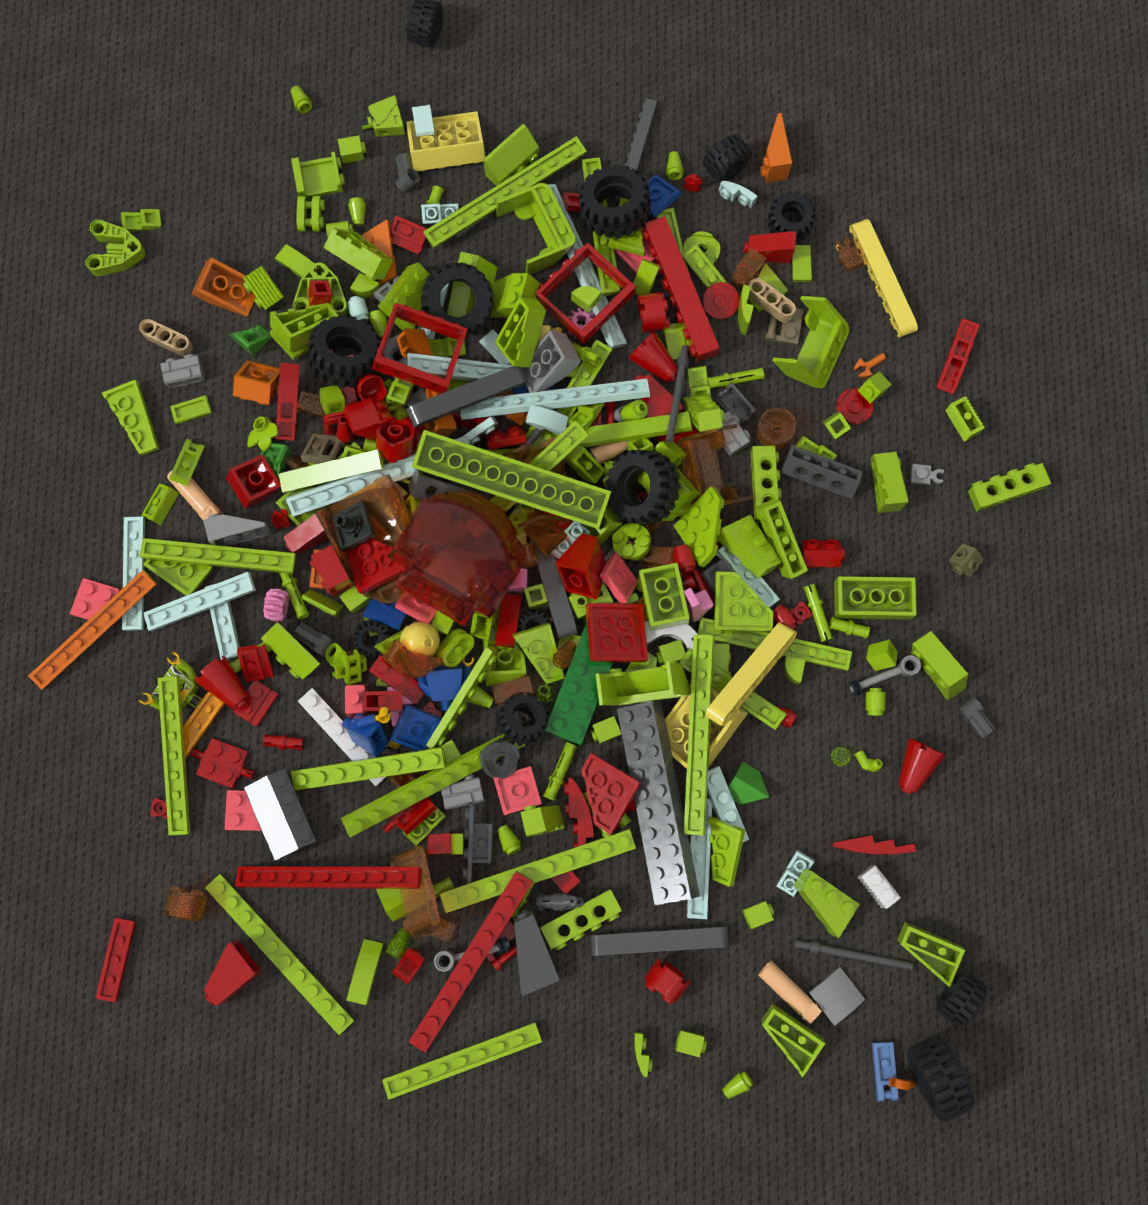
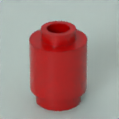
(684, 558)
(784, 616)

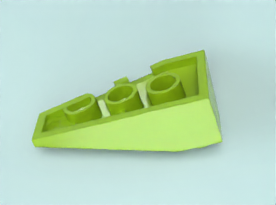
(462, 296)
(509, 661)

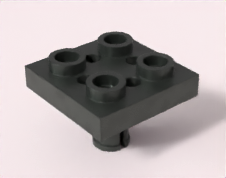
(348, 524)

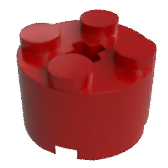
(652, 312)
(395, 439)
(666, 980)

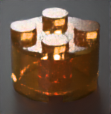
(775, 418)
(185, 905)

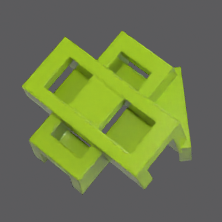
(341, 660)

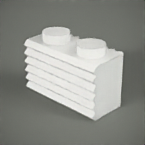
(879, 887)

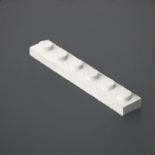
(333, 727)

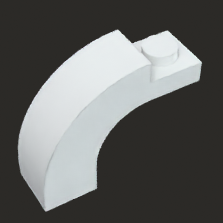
(679, 632)

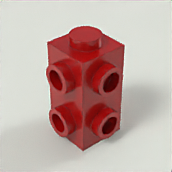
(822, 553)

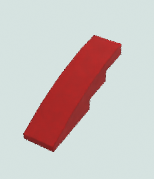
(957, 356)
(867, 846)

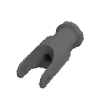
(558, 902)

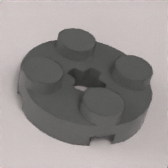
(492, 752)

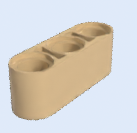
(776, 308)
(160, 331)

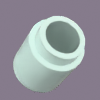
(358, 308)

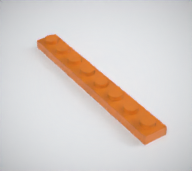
(92, 629)

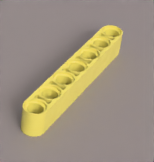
(884, 278)
(750, 674)

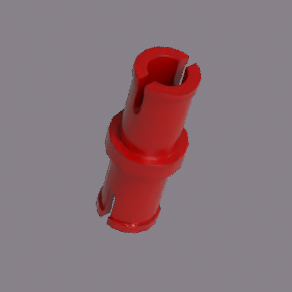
(283, 742)

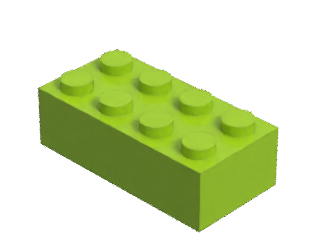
(875, 598)

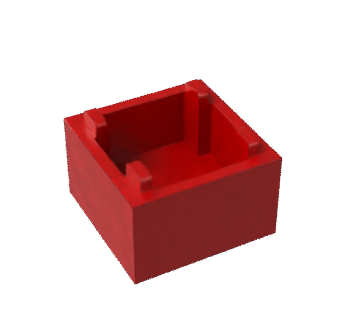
(331, 570)

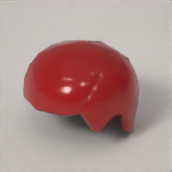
(371, 387)

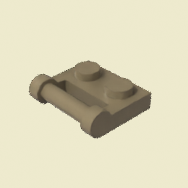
(789, 331)
(317, 447)

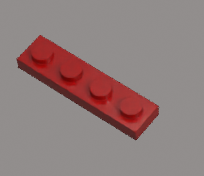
(115, 960)

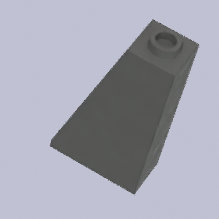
(533, 958)

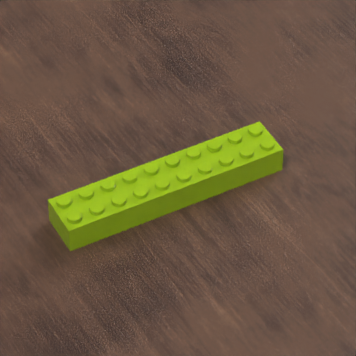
(511, 479)

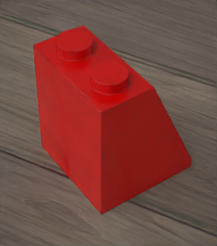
(582, 566)
(231, 974)

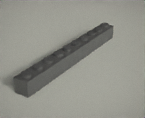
(639, 137)

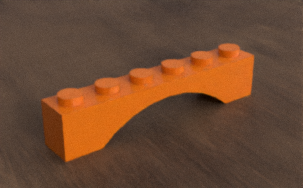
(416, 342)

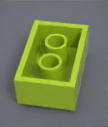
(664, 596)

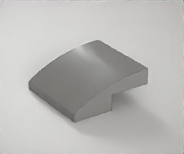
(837, 996)

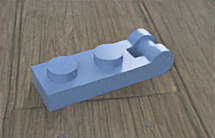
(883, 1069)

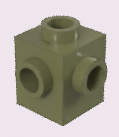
(966, 560)

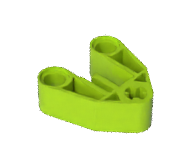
(119, 254)
(337, 299)

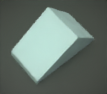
(423, 120)

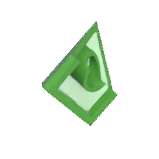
(252, 339)
(276, 457)
(747, 785)

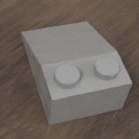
(551, 362)
(230, 530)

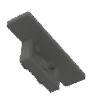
(479, 842)

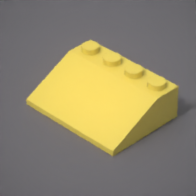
(454, 142)
(678, 730)

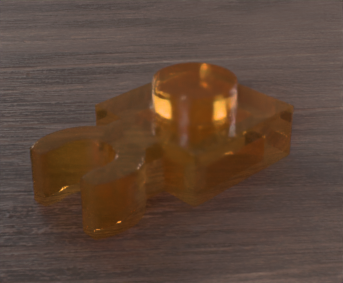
(850, 256)

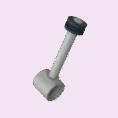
(856, 686)
(502, 946)

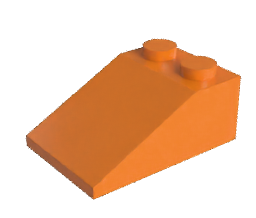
(777, 158)
(223, 288)

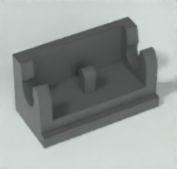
(736, 403)

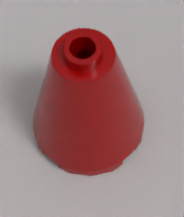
(655, 358)
(223, 683)
(918, 765)

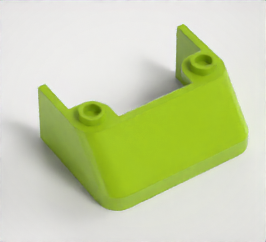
(541, 204)
(821, 346)
(643, 685)

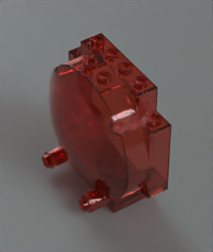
(458, 554)

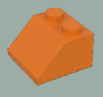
(256, 382)

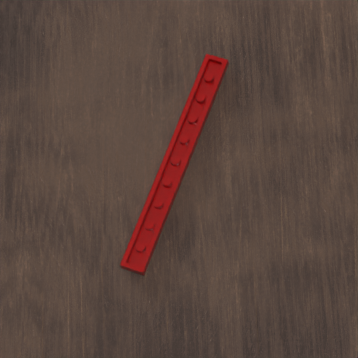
(329, 877)
(470, 961)

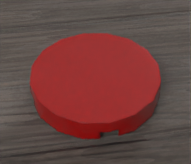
(720, 300)
(851, 410)

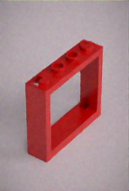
(607, 312)
(412, 374)

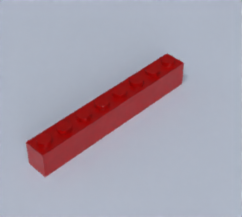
(681, 289)

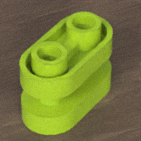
(316, 221)
(455, 647)

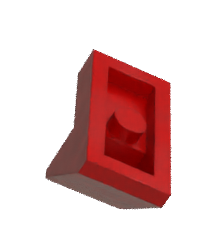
(375, 700)

